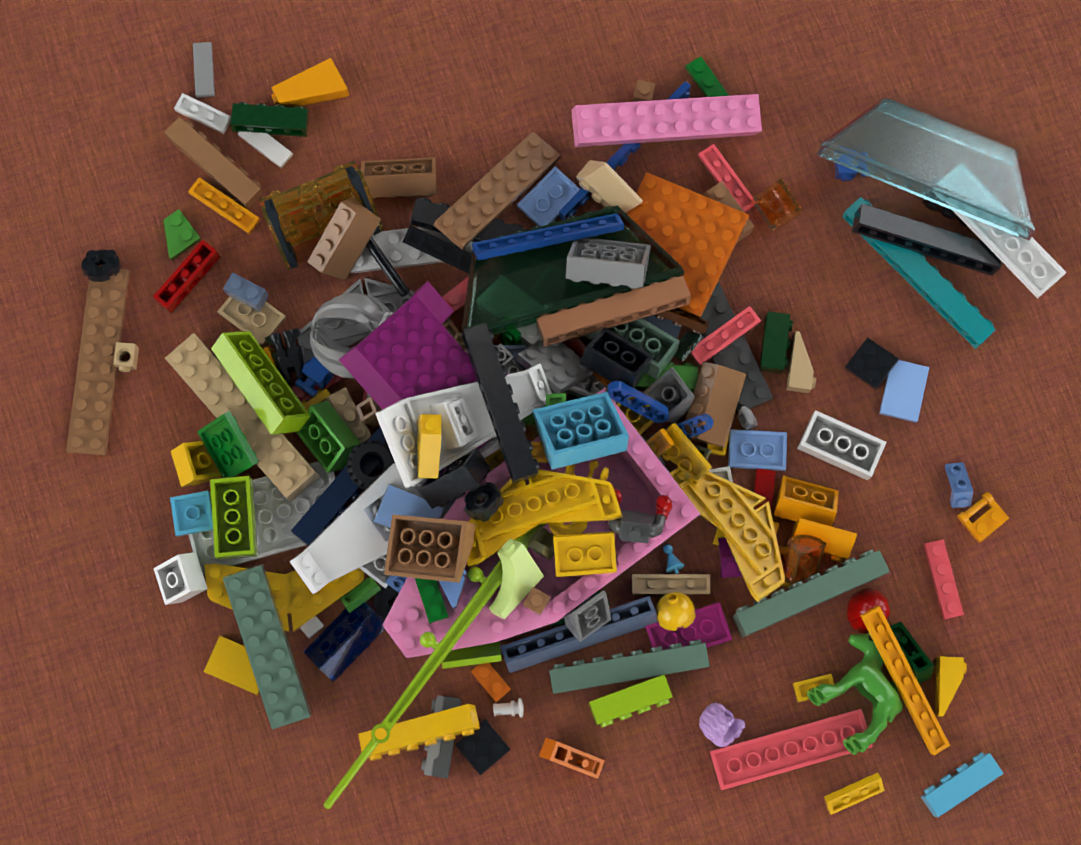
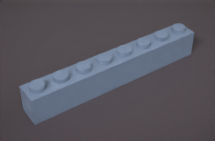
(561, 640)

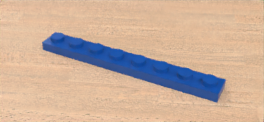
(547, 236)

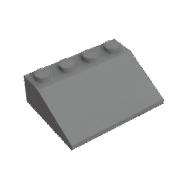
(608, 262)

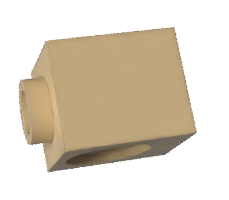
(123, 349)

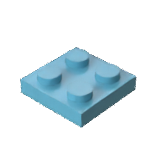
(192, 513)

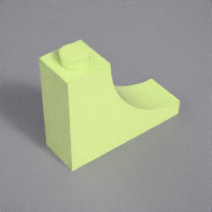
(518, 577)

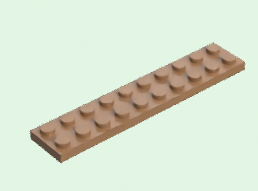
(95, 367)

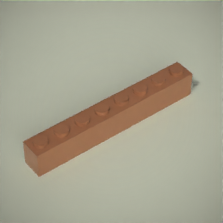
(613, 310)

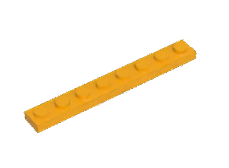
(905, 680)

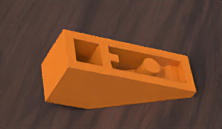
(571, 758)

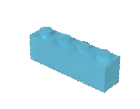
(962, 784)

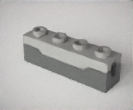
(440, 754)

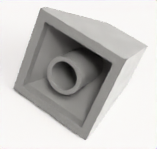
(673, 393)

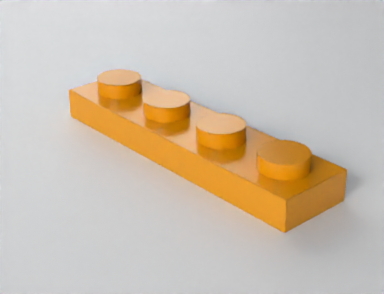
(224, 205)

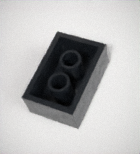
(616, 358)
(455, 479)

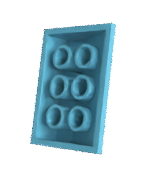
(580, 430)

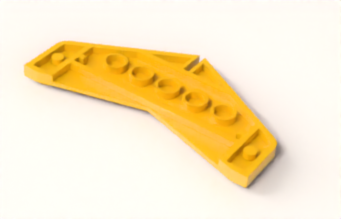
(547, 499)
(747, 530)
(289, 592)

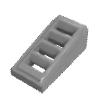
(747, 418)

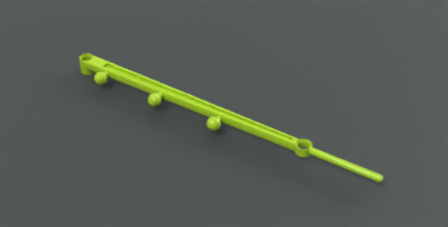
(441, 650)

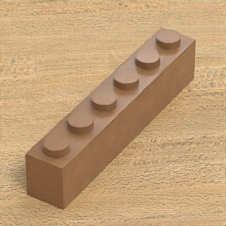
(213, 163)

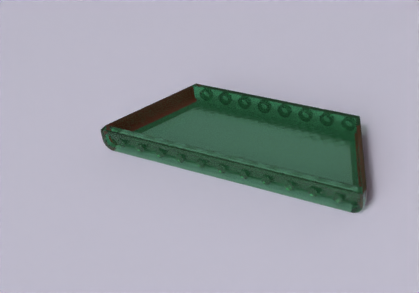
(527, 284)

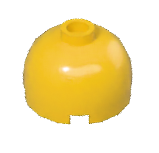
(675, 611)

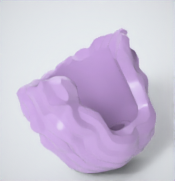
(720, 725)

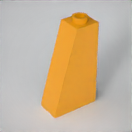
(311, 86)

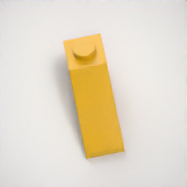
(428, 445)
(949, 675)

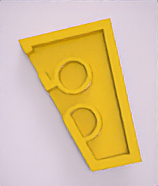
(685, 454)

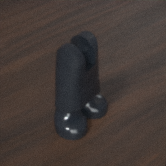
(289, 359)

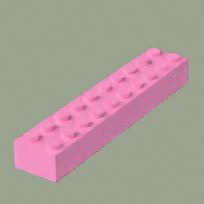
(666, 120)

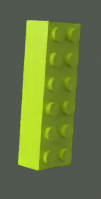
(260, 382)

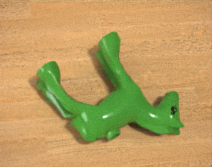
(871, 684)

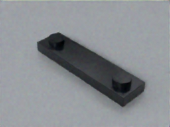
(438, 248)

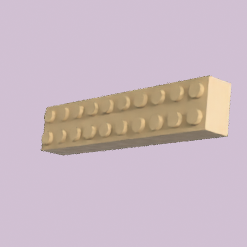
(218, 391)

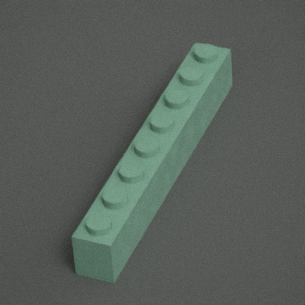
(628, 668)

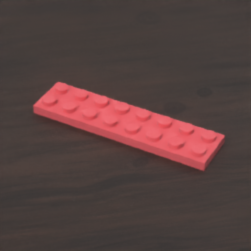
(786, 750)

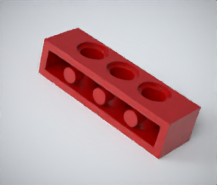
(186, 276)

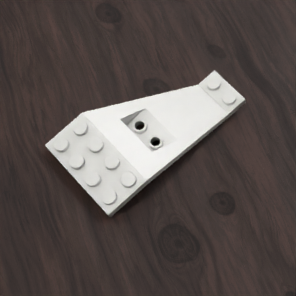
(463, 419)
(353, 536)

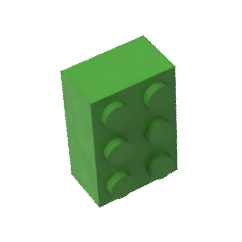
(328, 437)

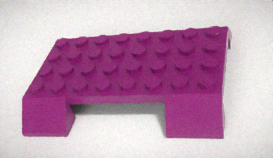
(410, 353)

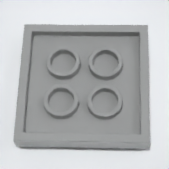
(559, 364)

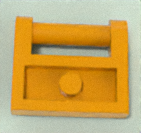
(987, 522)

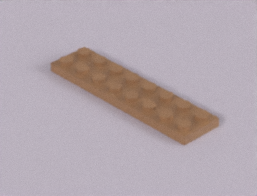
(497, 190)

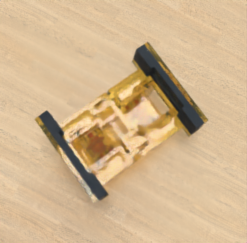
(293, 212)

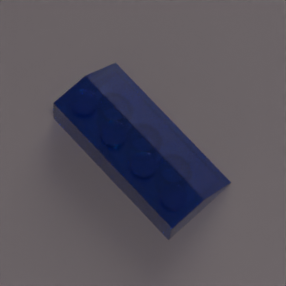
(345, 640)

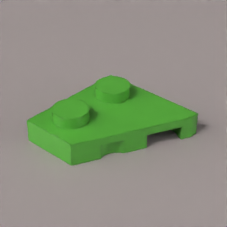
(179, 234)

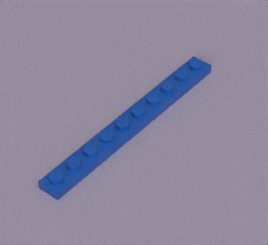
(616, 160)

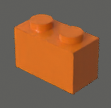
(491, 681)

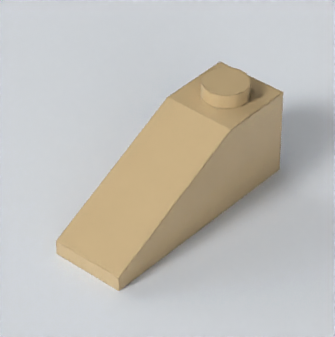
(800, 368)

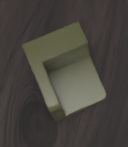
(542, 543)

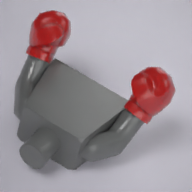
(641, 526)

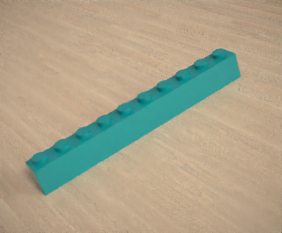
(931, 285)

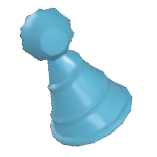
(673, 562)

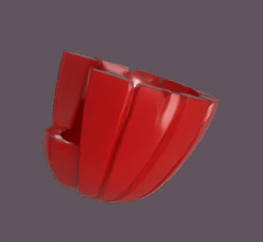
(863, 602)

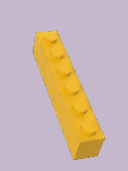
(423, 731)

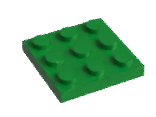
(227, 446)

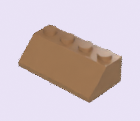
(400, 177)
(344, 239)
(716, 395)

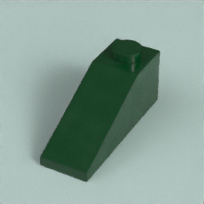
(917, 659)

